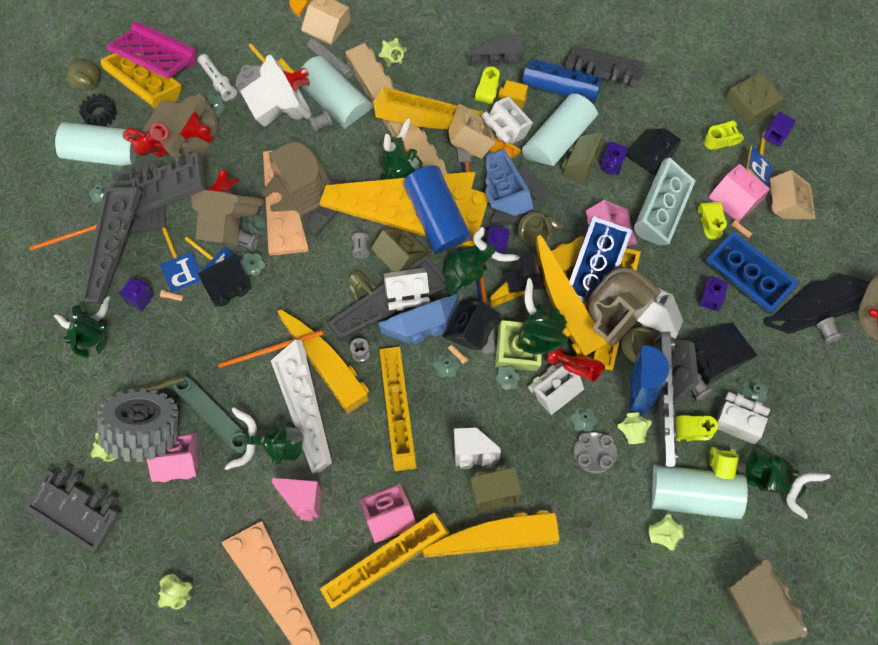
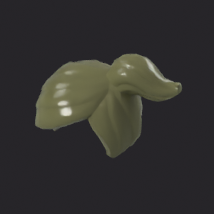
(83, 74)
(537, 224)
(634, 339)

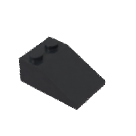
(721, 352)

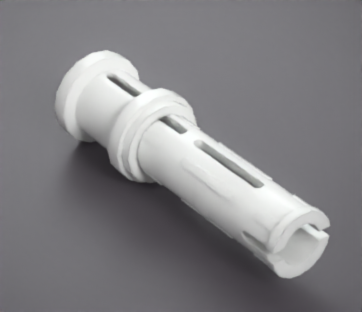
(225, 87)

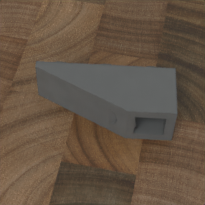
(498, 51)

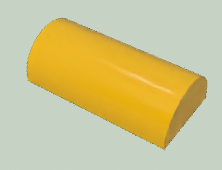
(142, 81)

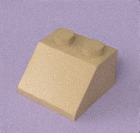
(326, 20)
(470, 132)
(791, 196)

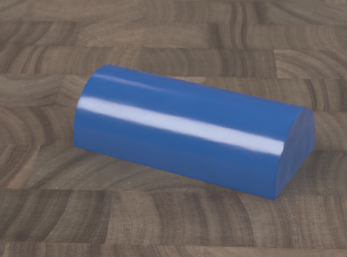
(561, 81)
(436, 208)
(598, 255)
(752, 272)
(647, 379)

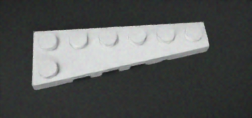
(298, 390)

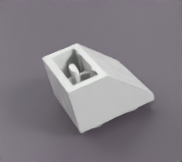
(663, 315)
(474, 449)

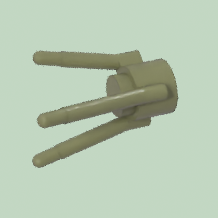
(360, 283)
(165, 383)

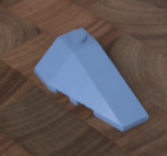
(505, 186)

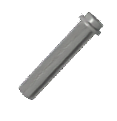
(346, 70)

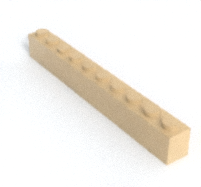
(372, 79)

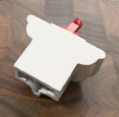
(277, 93)

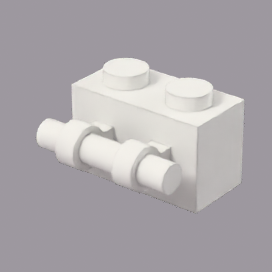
(507, 121)
(405, 284)
(556, 387)
(742, 422)

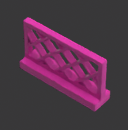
(156, 43)

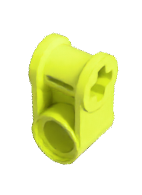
(488, 86)
(723, 135)
(712, 219)
(692, 427)
(723, 462)

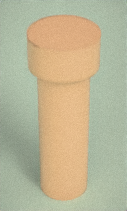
(739, 227)
(164, 293)
(463, 359)

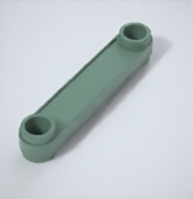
(211, 414)

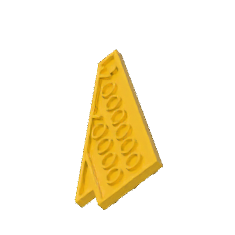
(389, 204)

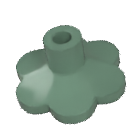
(216, 104)
(97, 192)
(257, 225)
(252, 267)
(446, 369)
(508, 377)
(755, 391)
(582, 423)

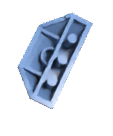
(421, 321)

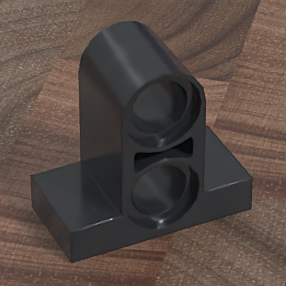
(526, 268)

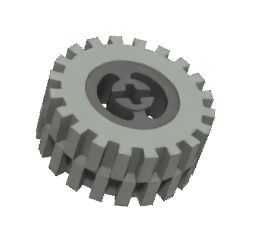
(137, 425)

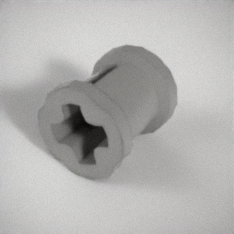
(320, 121)
(247, 240)
(360, 245)
(829, 330)
(359, 343)
(701, 390)

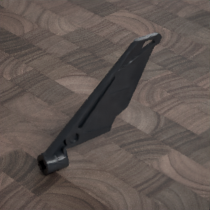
(820, 301)

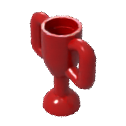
(146, 142)
(579, 365)

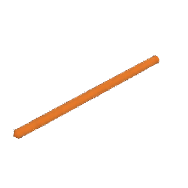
(62, 237)
(269, 349)

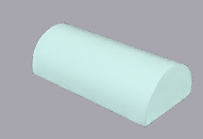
(335, 92)
(560, 130)
(93, 144)
(664, 203)
(698, 492)

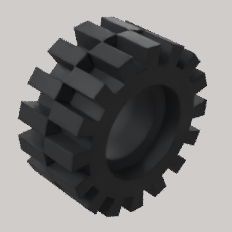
(96, 102)

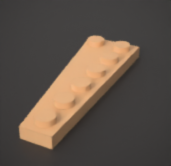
(283, 227)
(265, 572)

